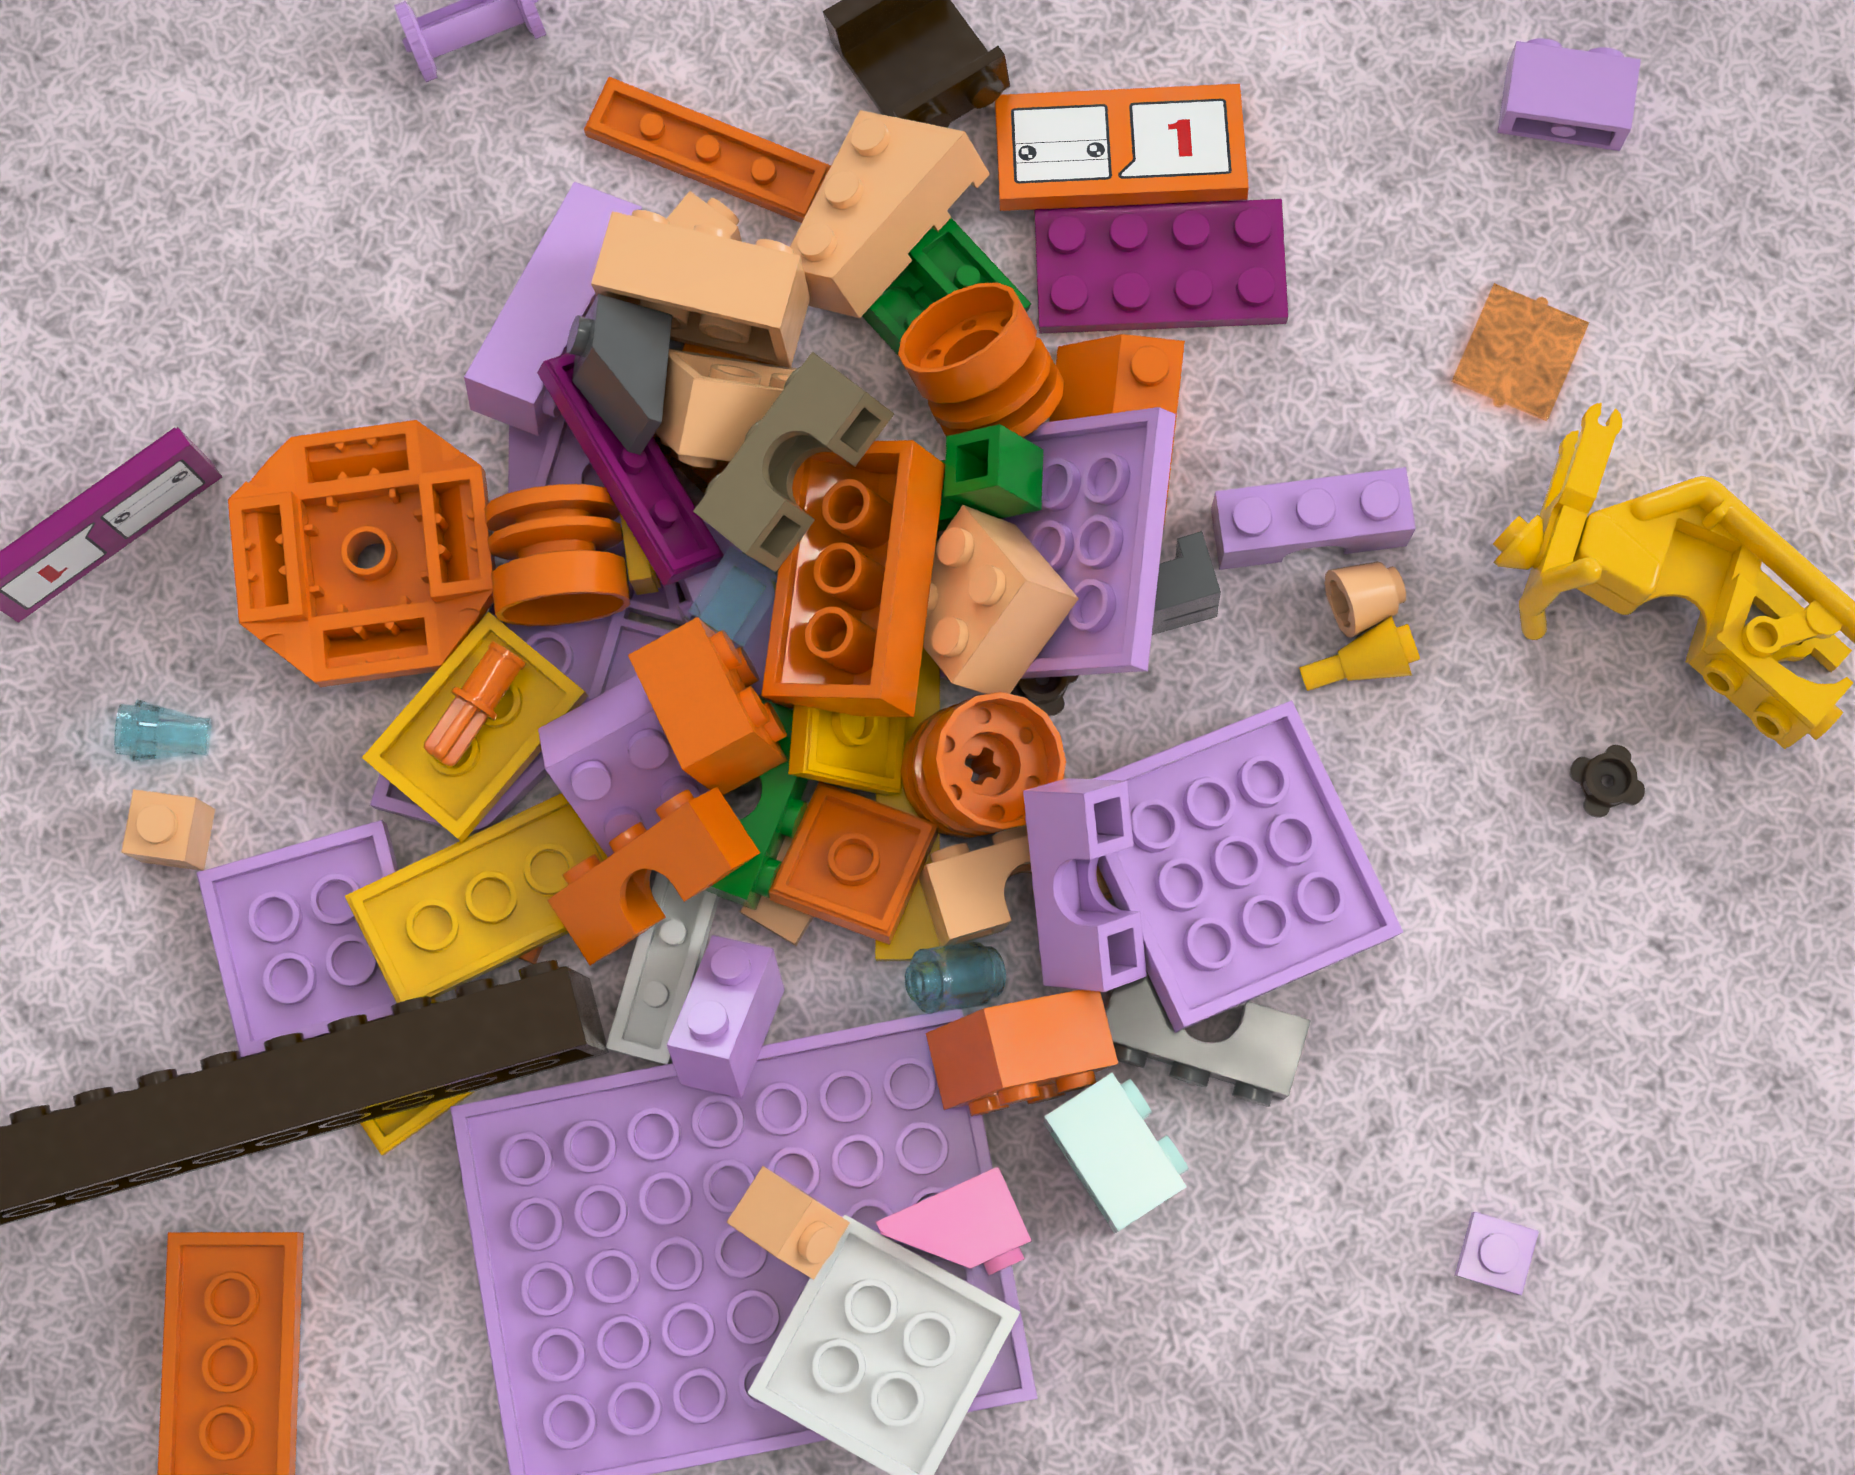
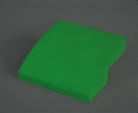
(939, 265)

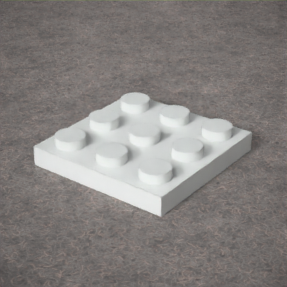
(884, 1353)

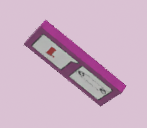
(101, 522)

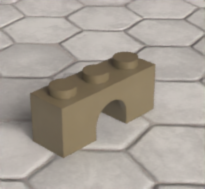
(754, 493)

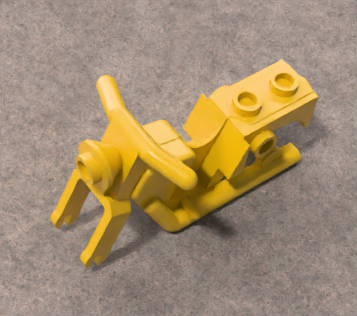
(1693, 546)

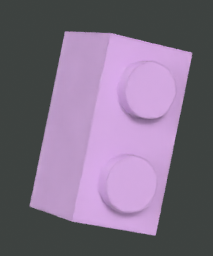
(1569, 94)
(726, 1016)

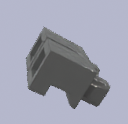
(1186, 586)

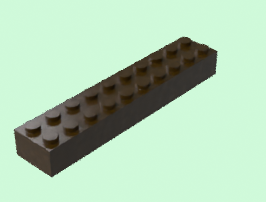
(296, 1089)

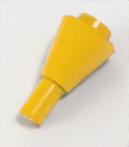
(1374, 655)

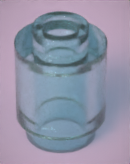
(955, 977)

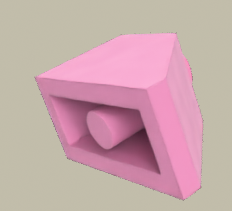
(965, 1224)

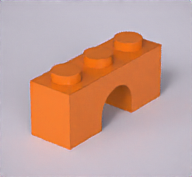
(690, 846)

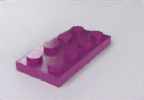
(1161, 266)

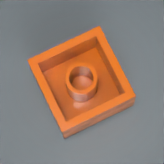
(709, 707)
(1022, 1051)

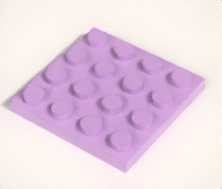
(1102, 536)
(1242, 867)

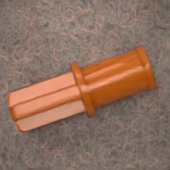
(473, 704)

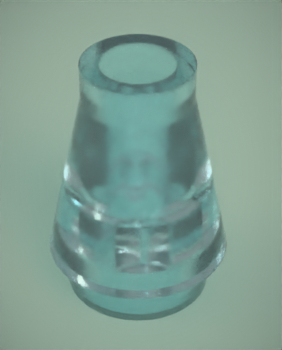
(159, 732)

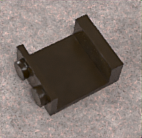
(916, 58)

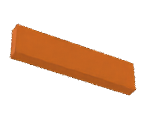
(706, 149)

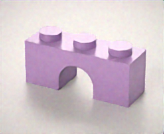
(1344, 511)
(1080, 934)

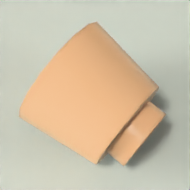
(1363, 595)

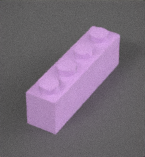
(541, 312)

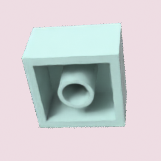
(1115, 1151)

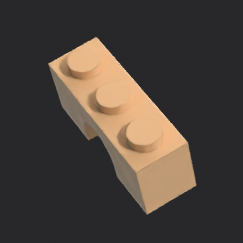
(968, 887)

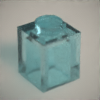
(735, 596)

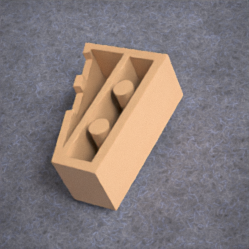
(877, 204)

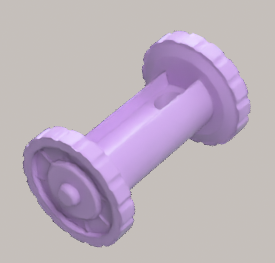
(462, 25)

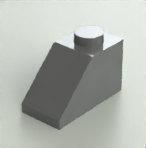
(622, 366)

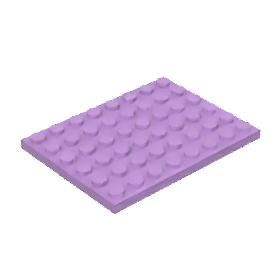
(607, 1257)

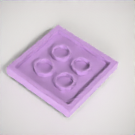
(290, 938)

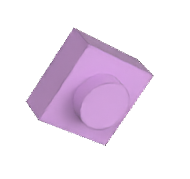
(1496, 1253)

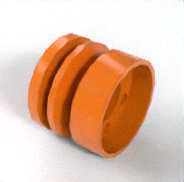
(981, 362)
(556, 555)
(1011, 751)

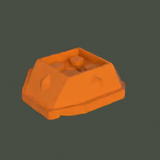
(313, 515)

